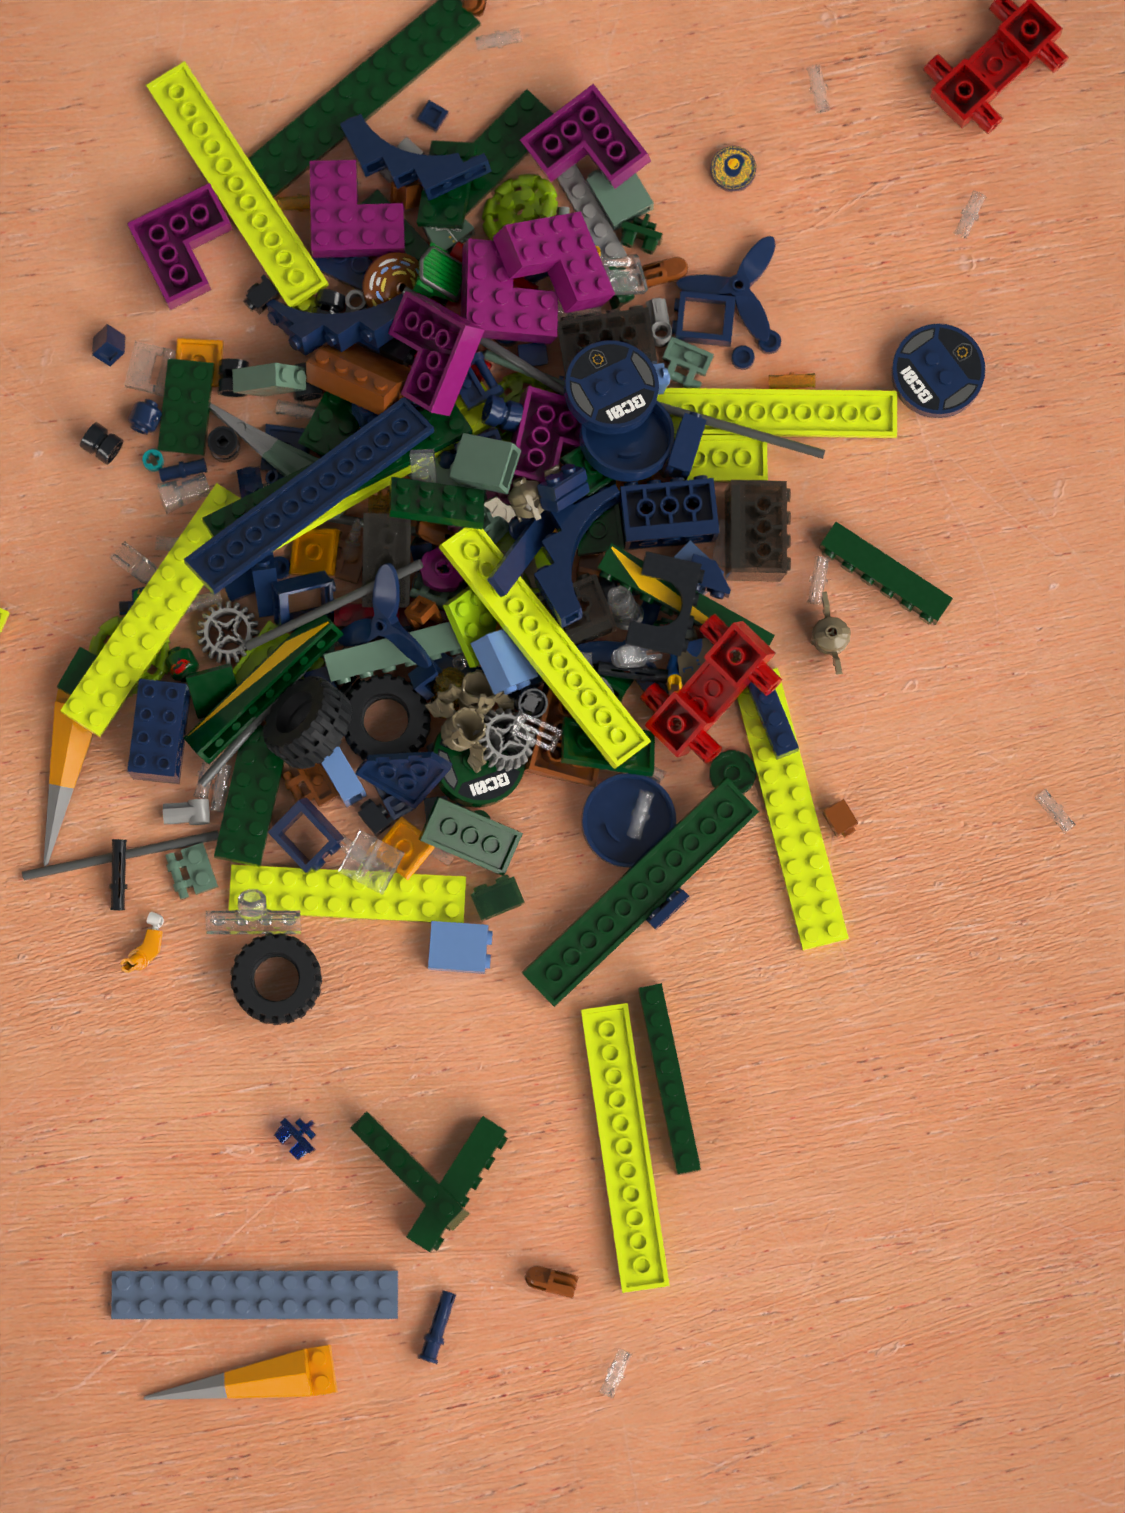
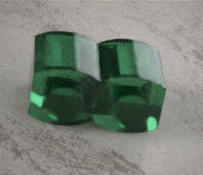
(497, 898)

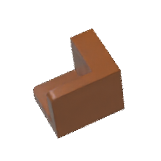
(408, 195)
(588, 564)
(421, 610)

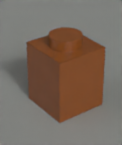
(841, 819)

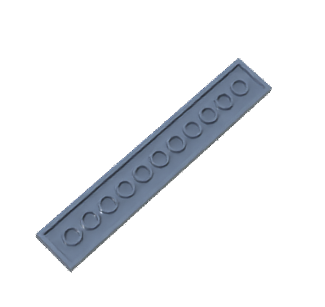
(254, 1295)

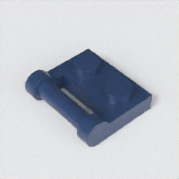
(472, 392)

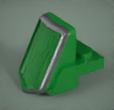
(439, 275)

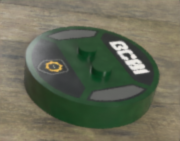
(474, 788)

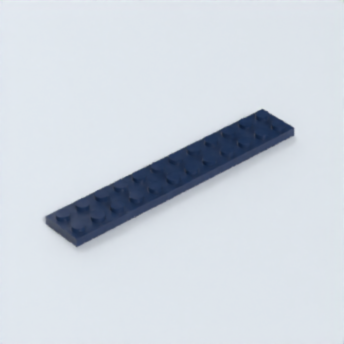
(308, 495)

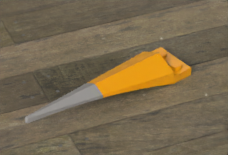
(68, 753)
(290, 1375)

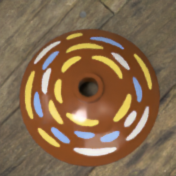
(386, 275)

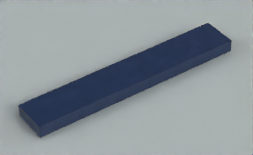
(520, 554)

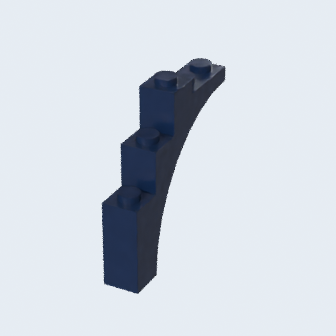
(341, 330)
(560, 548)
(265, 570)

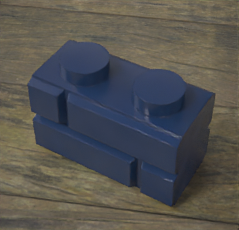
(563, 488)

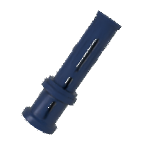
(434, 1337)

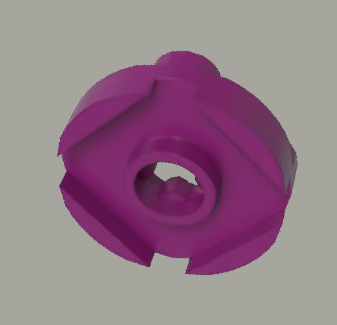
(433, 578)

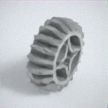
(234, 624)
(513, 744)

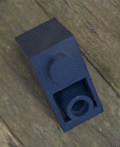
(713, 578)

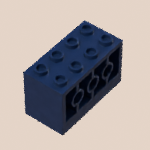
(663, 527)
(159, 731)

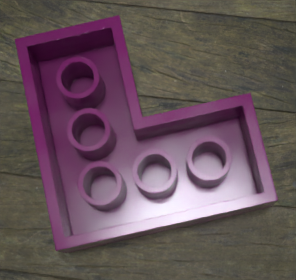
(586, 128)
(341, 224)
(171, 234)
(564, 251)
(497, 306)
(444, 349)
(543, 433)

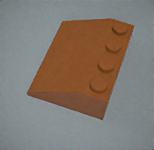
(358, 376)
(549, 763)

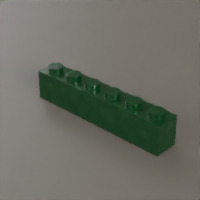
(885, 573)
(409, 1170)
(460, 1179)

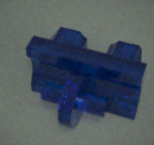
(287, 1130)

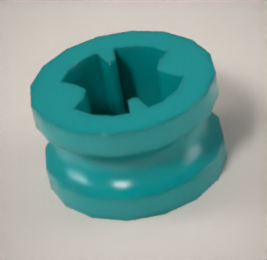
(156, 454)

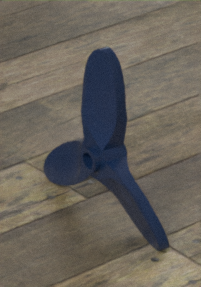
(749, 272)
(385, 621)
(603, 650)

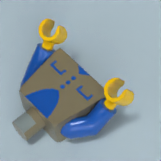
(683, 667)

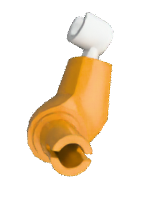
(146, 952)

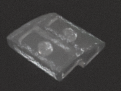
(371, 862)

